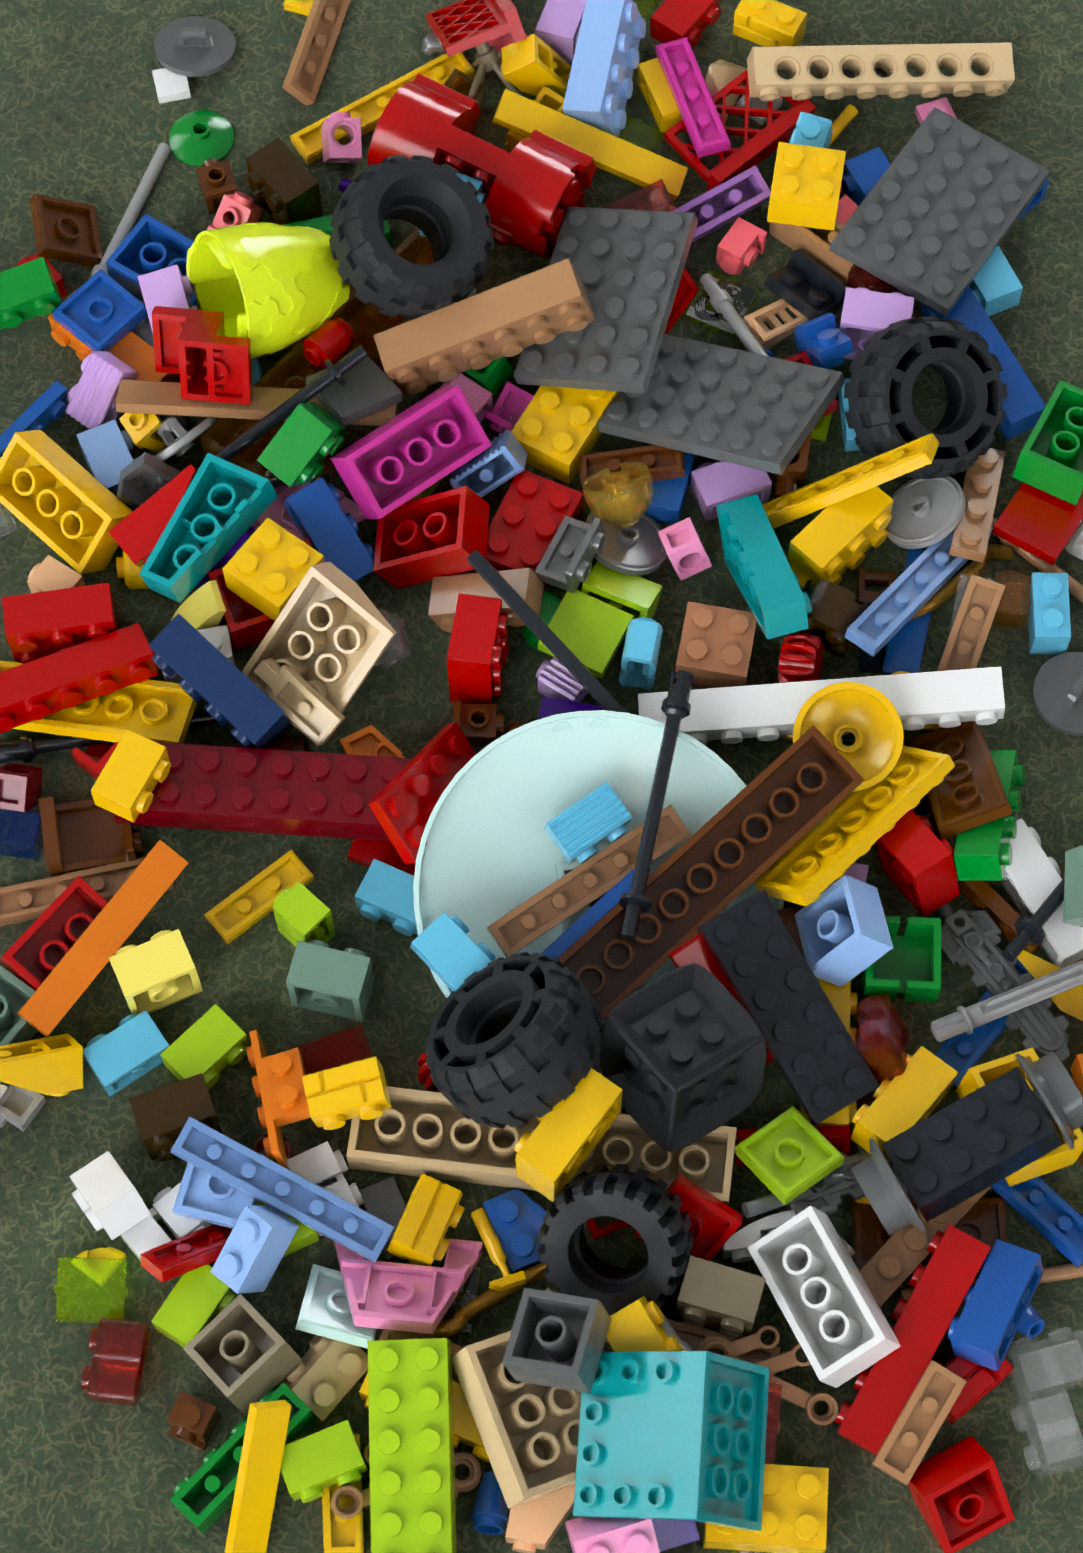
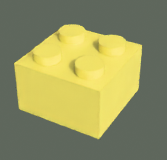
(156, 972)

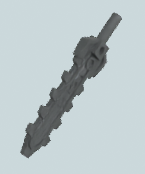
(973, 941)
(823, 1195)

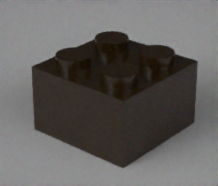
(282, 185)
(166, 1110)

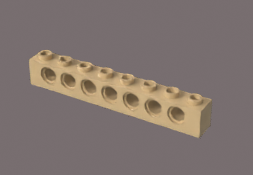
(992, 59)

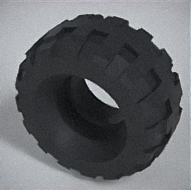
(434, 203)
(884, 382)
(514, 1040)

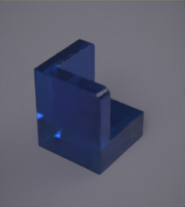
(19, 834)

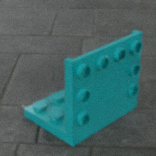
(673, 1439)

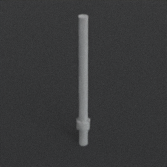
(136, 204)
(723, 304)

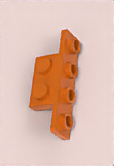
(281, 1091)

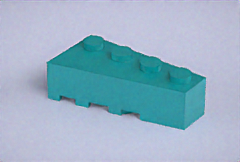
(205, 525)
(761, 568)

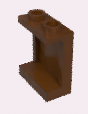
(84, 836)

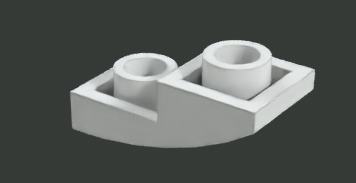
(737, 1244)

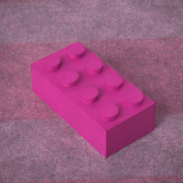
(411, 452)

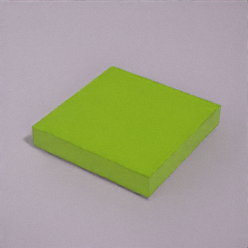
(589, 630)
(789, 1155)

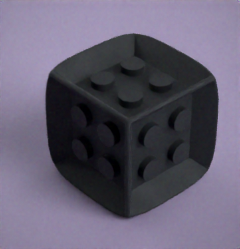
(683, 1056)

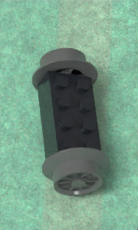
(972, 1143)

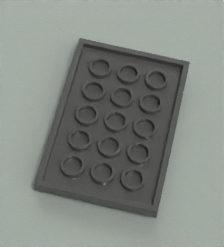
(939, 211)
(631, 280)
(725, 404)

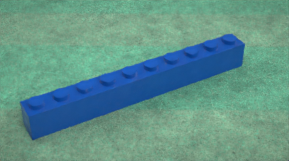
(1023, 402)

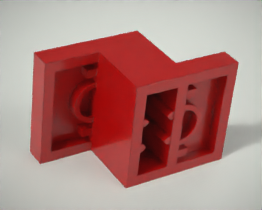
(208, 361)

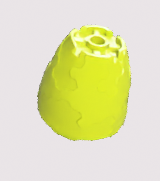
(267, 281)

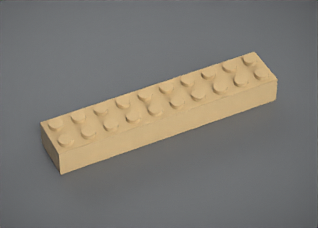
(433, 1138)

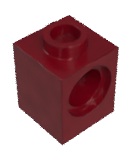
(19, 786)

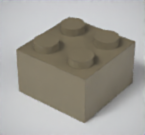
(719, 1298)
(242, 1354)

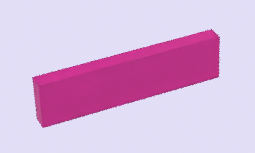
(692, 97)

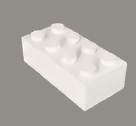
(823, 1297)

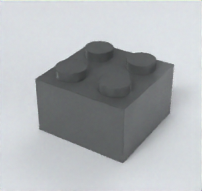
(557, 1340)

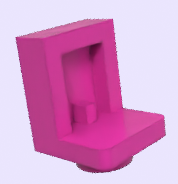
(508, 408)

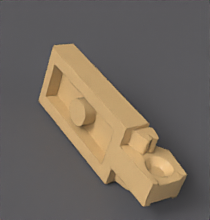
(300, 701)

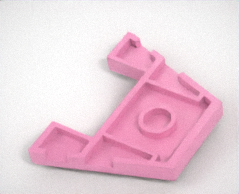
(405, 1294)

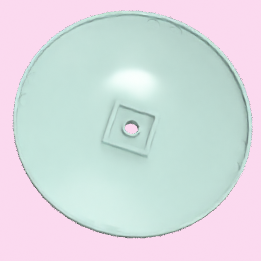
(489, 823)

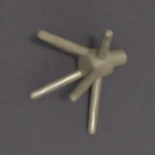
(487, 60)

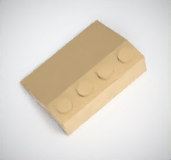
(326, 636)
(523, 1425)

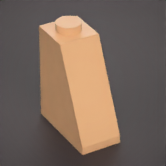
(537, 1521)

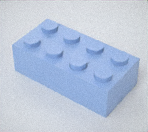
(604, 64)

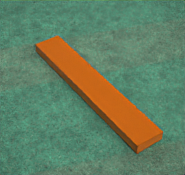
(102, 938)

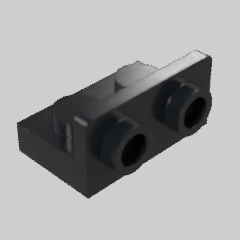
(807, 286)

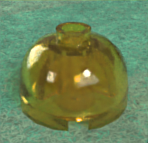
(620, 495)

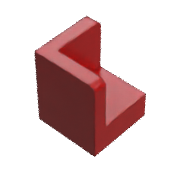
(94, 758)

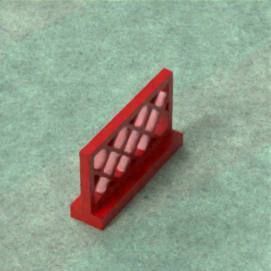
(474, 23)
(752, 151)

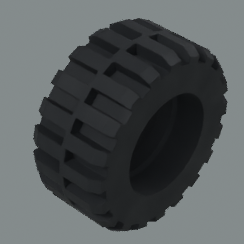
(633, 1200)

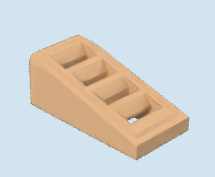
(780, 331)

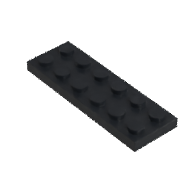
(788, 1007)

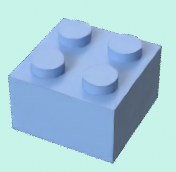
(843, 931)

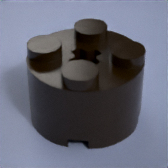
(831, 615)

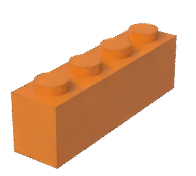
(129, 349)

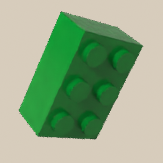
(1055, 447)

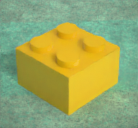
(806, 186)
(269, 568)

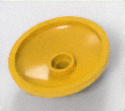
(866, 715)

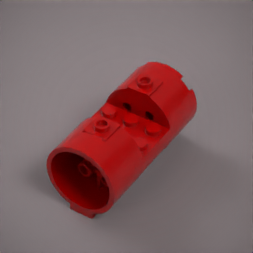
(523, 188)

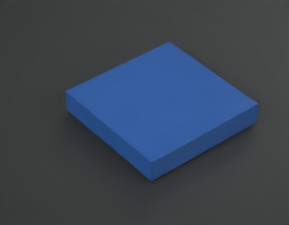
(100, 312)

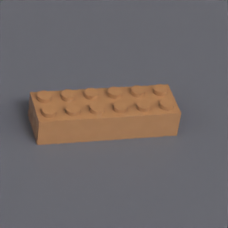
(484, 328)

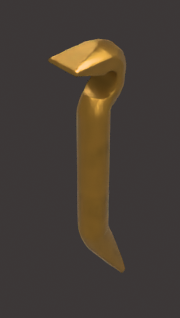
(994, 551)
(484, 1301)

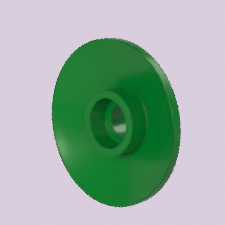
(197, 148)

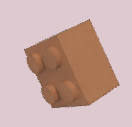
(716, 645)

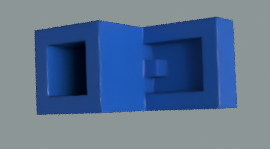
(823, 341)

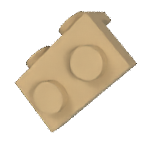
(326, 1374)

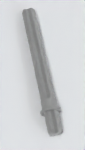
(1007, 1002)

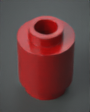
(328, 341)

